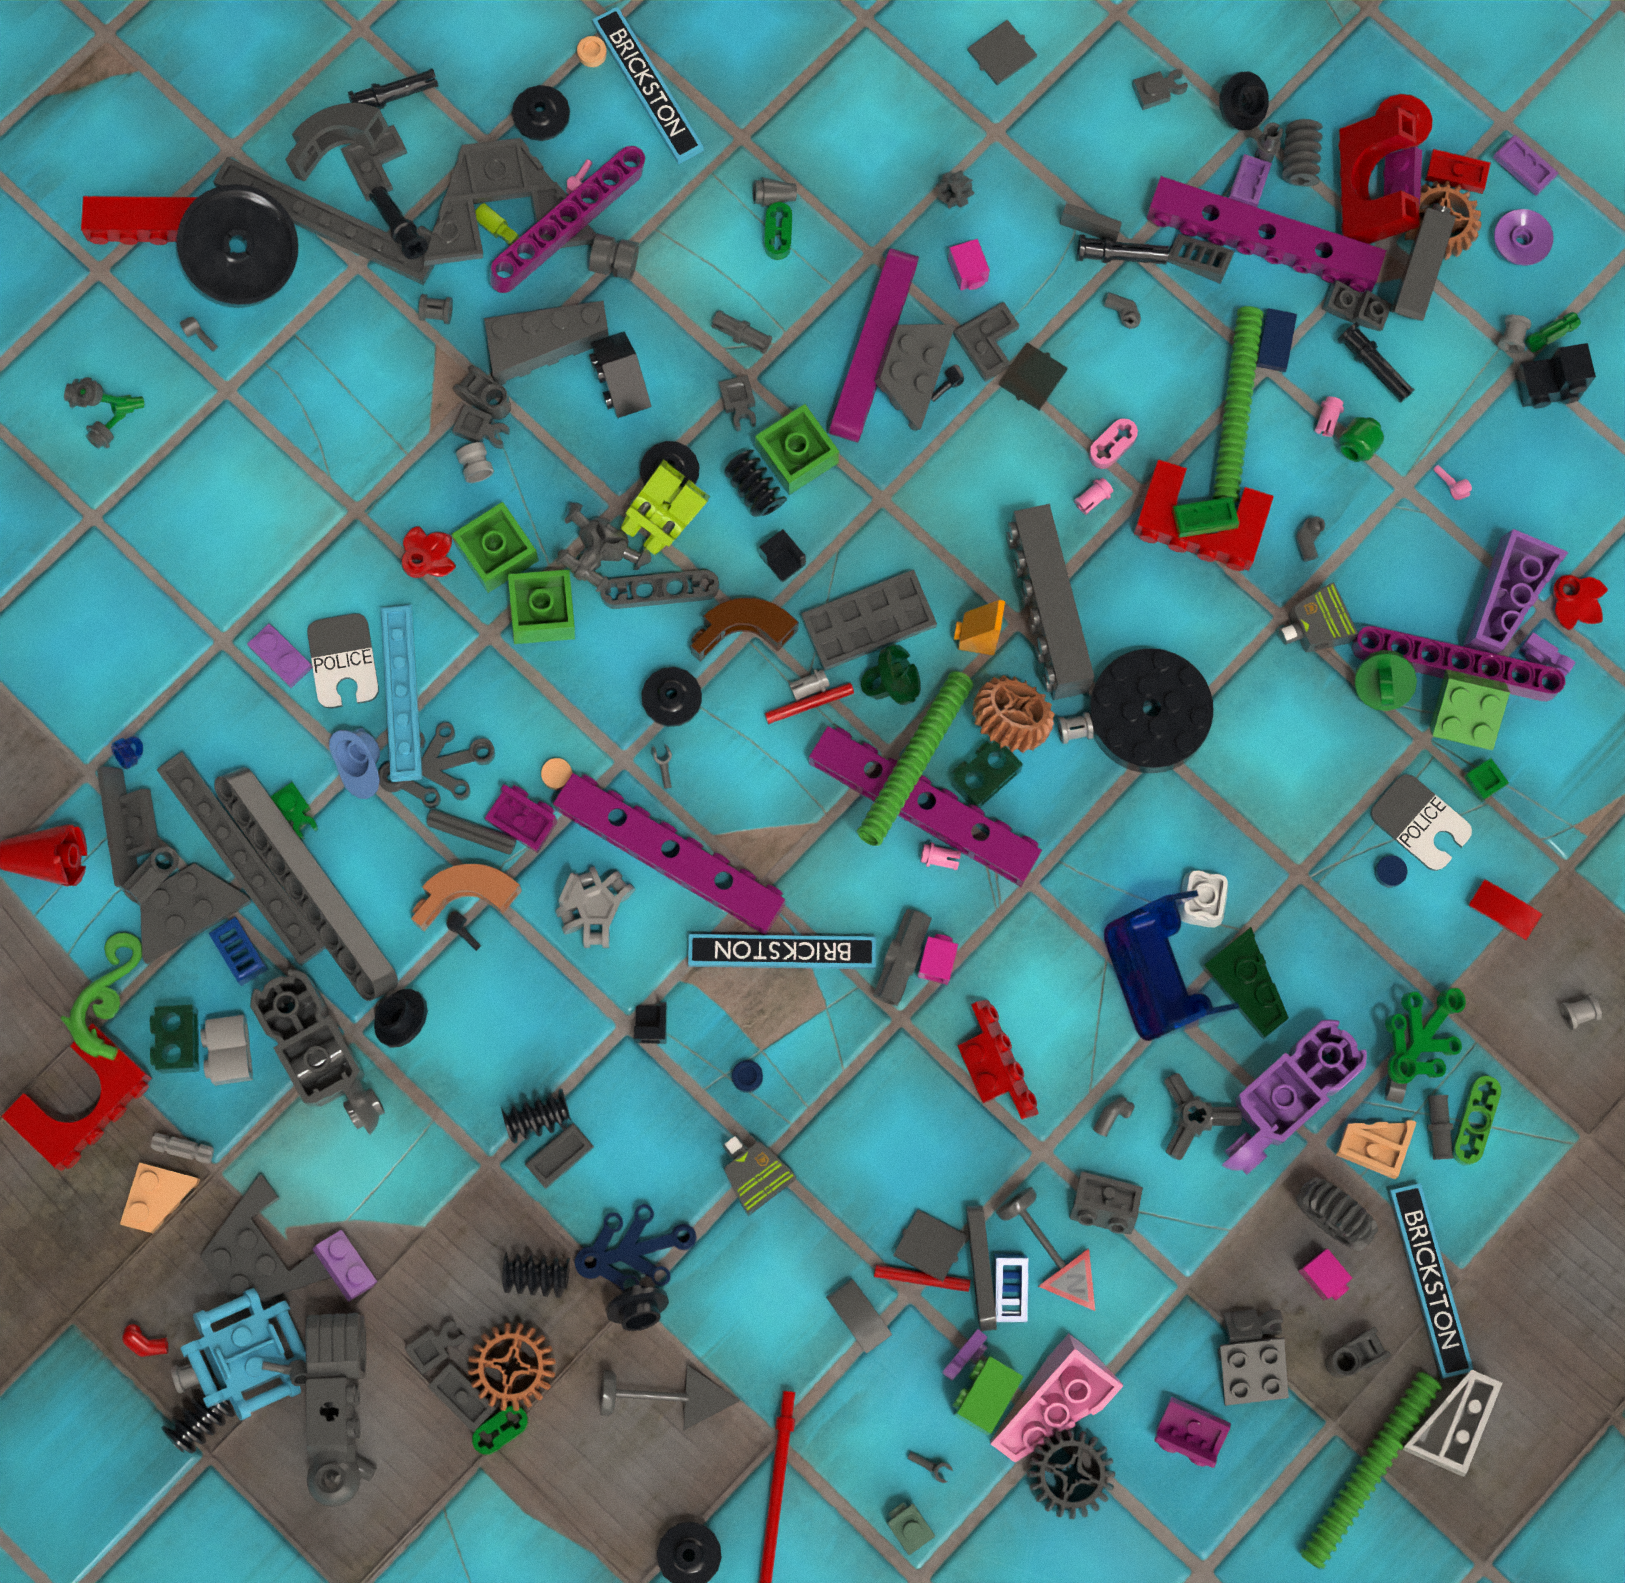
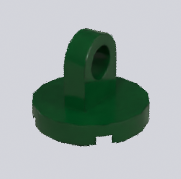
(897, 676)

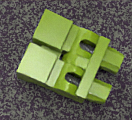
(662, 487)

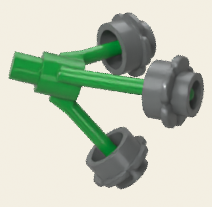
(91, 394)

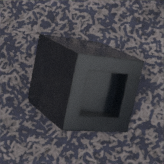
(782, 555)
(651, 1024)

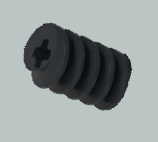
(752, 485)
(536, 1116)
(535, 1275)
(196, 1423)

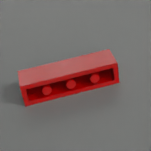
(132, 219)

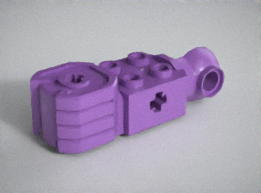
(1294, 1091)

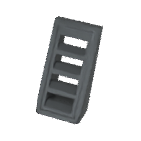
(1205, 270)

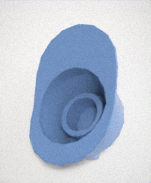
(356, 761)

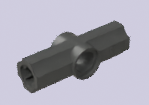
(902, 957)

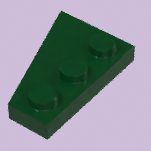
(1245, 979)

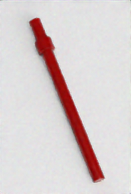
(785, 1425)

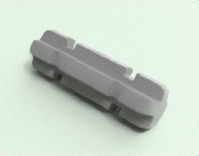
(182, 1148)

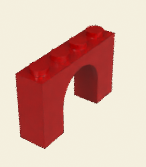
(1360, 150)
(1232, 546)
(61, 1141)

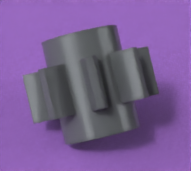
(955, 189)

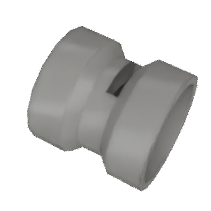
(475, 463)

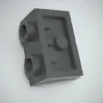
(1106, 1203)

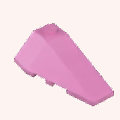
(1060, 1394)

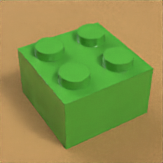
(797, 449)
(495, 547)
(541, 606)
(1469, 709)
(987, 1396)

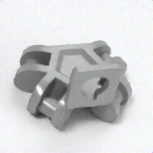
(594, 905)

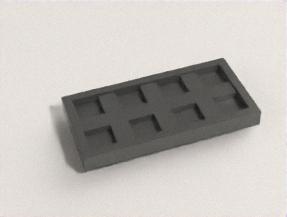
(868, 620)

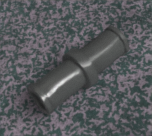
(1269, 142)
(741, 332)
(1440, 1127)

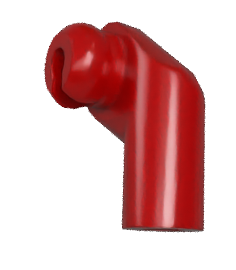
(141, 1345)

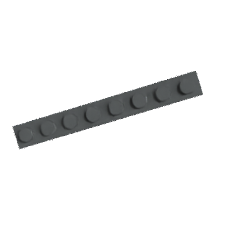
(329, 222)
(241, 859)

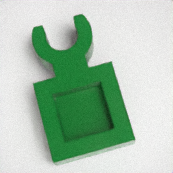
(293, 808)

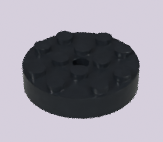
(244, 215)
(1144, 741)

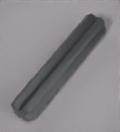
(471, 832)

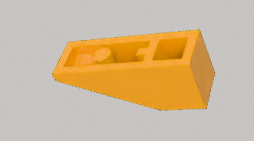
(980, 628)

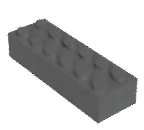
(1050, 602)

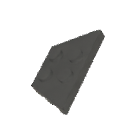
(912, 367)
(184, 909)

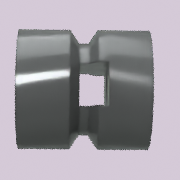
(614, 256)

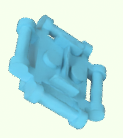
(239, 1351)

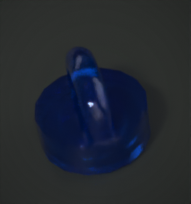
(124, 752)

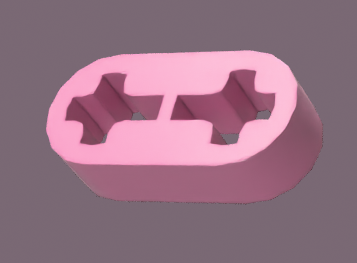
(1118, 448)

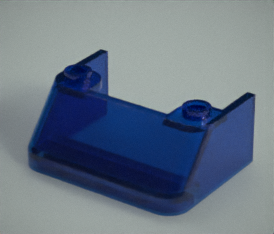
(1150, 972)

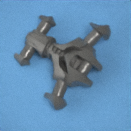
(602, 544)

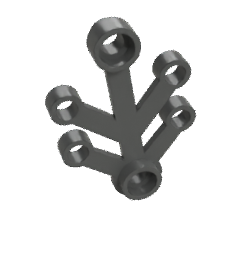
(433, 766)

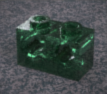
(992, 779)
(184, 1037)

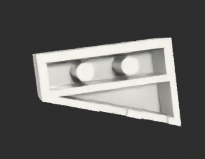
(1457, 1425)

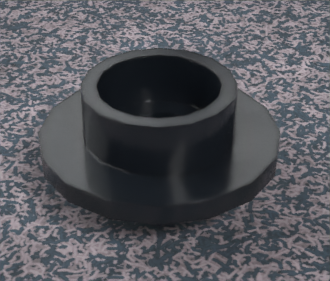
(1243, 100)
(543, 124)
(673, 453)
(676, 710)
(400, 1017)
(637, 1307)
(694, 1537)

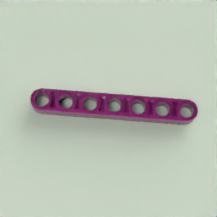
(561, 230)
(882, 316)
(1471, 658)

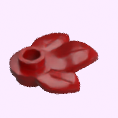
(428, 549)
(1581, 604)

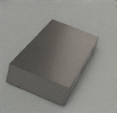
(1090, 222)
(559, 1156)

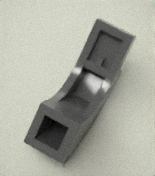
(331, 128)

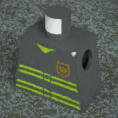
(1320, 621)
(755, 1174)

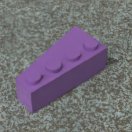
(1511, 587)

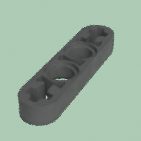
(660, 595)
(981, 1268)

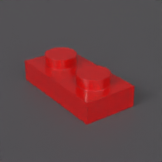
(1458, 170)

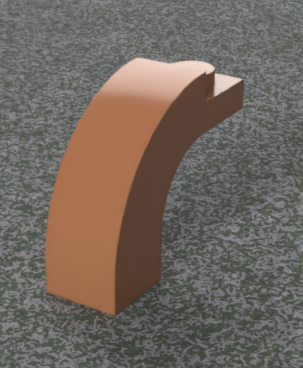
(465, 881)

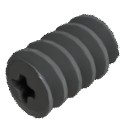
(1301, 152)

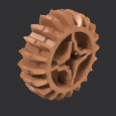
(1466, 216)
(1013, 714)
(515, 1349)

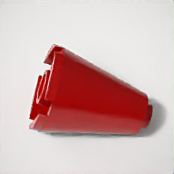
(46, 855)

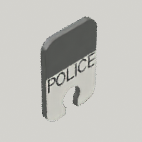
(340, 652)
(1415, 816)

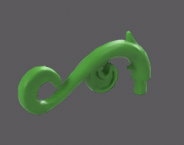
(99, 990)

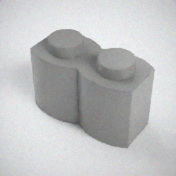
(228, 1050)

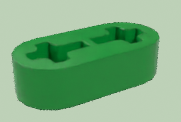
(784, 231)
(505, 1436)

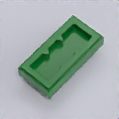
(1205, 517)

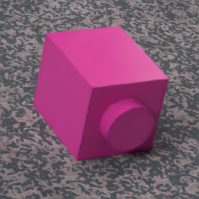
(969, 265)
(938, 959)
(1326, 1275)

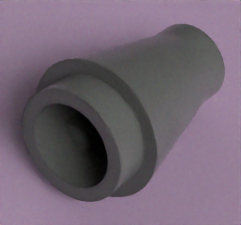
(770, 191)

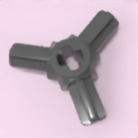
(1189, 1129)

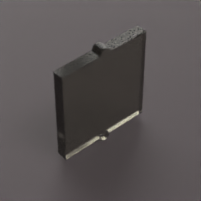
(1033, 376)

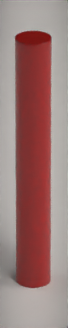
(809, 703)
(921, 1278)

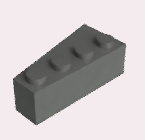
(542, 337)

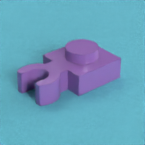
(1542, 652)
(971, 1350)

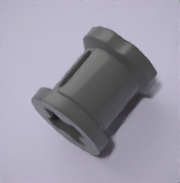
(435, 309)

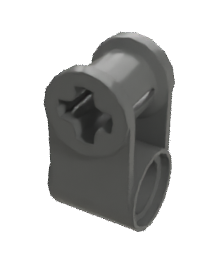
(480, 389)
(1362, 1351)

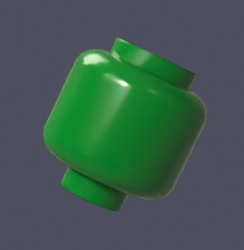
(1361, 439)

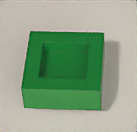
(1486, 779)

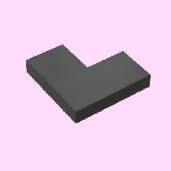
(367, 163)
(980, 337)

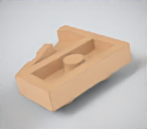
(1377, 1146)
(154, 1196)

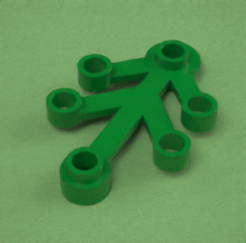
(1448, 1002)

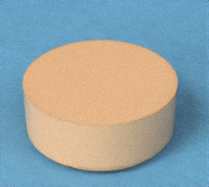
(591, 51)
(556, 773)

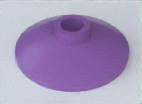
(1528, 226)

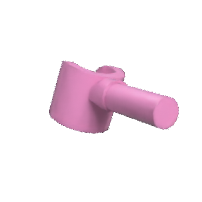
(575, 181)
(1457, 489)

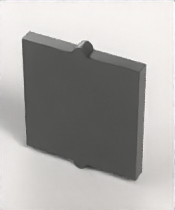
(1002, 52)
(930, 1245)

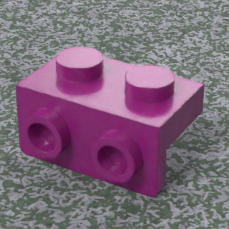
(1403, 172)
(521, 817)
(1191, 1432)

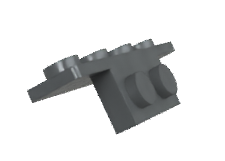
(127, 821)

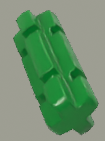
(1552, 332)

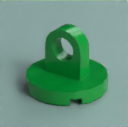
(1385, 680)

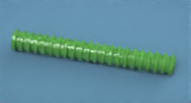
(1238, 403)
(915, 758)
(1370, 1470)

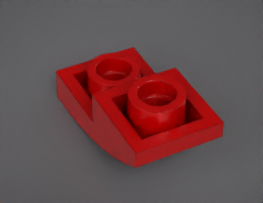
(1505, 909)

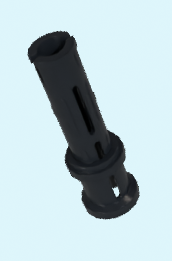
(380, 95)
(402, 230)
(1109, 250)
(1366, 352)

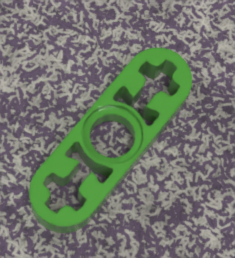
(1491, 1101)

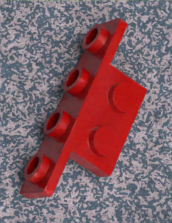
(993, 1063)

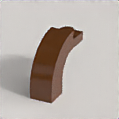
(744, 615)

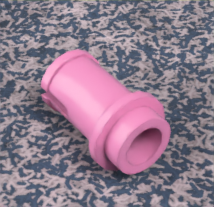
(1330, 413)
(1094, 495)
(938, 856)

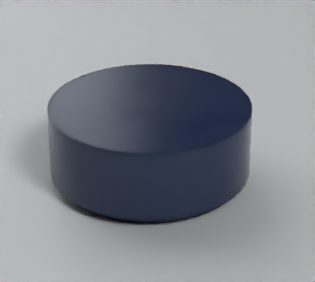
(1391, 871)
(747, 1076)

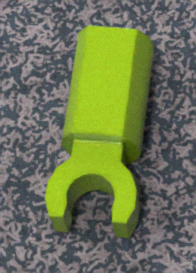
(495, 224)

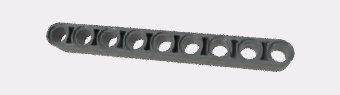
(306, 883)

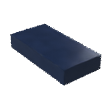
(1276, 340)

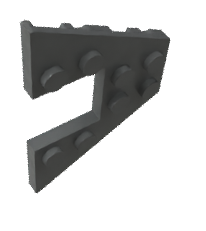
(491, 174)

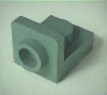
(909, 1527)

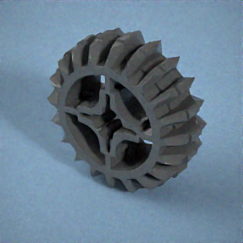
(1337, 1213)
(1097, 1482)

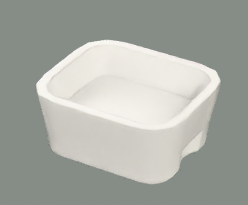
(1210, 905)

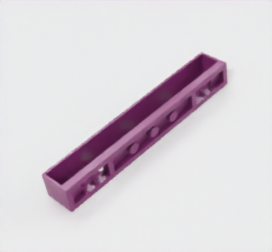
(1293, 243)
(947, 821)
(692, 866)

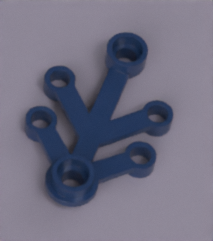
(629, 1250)

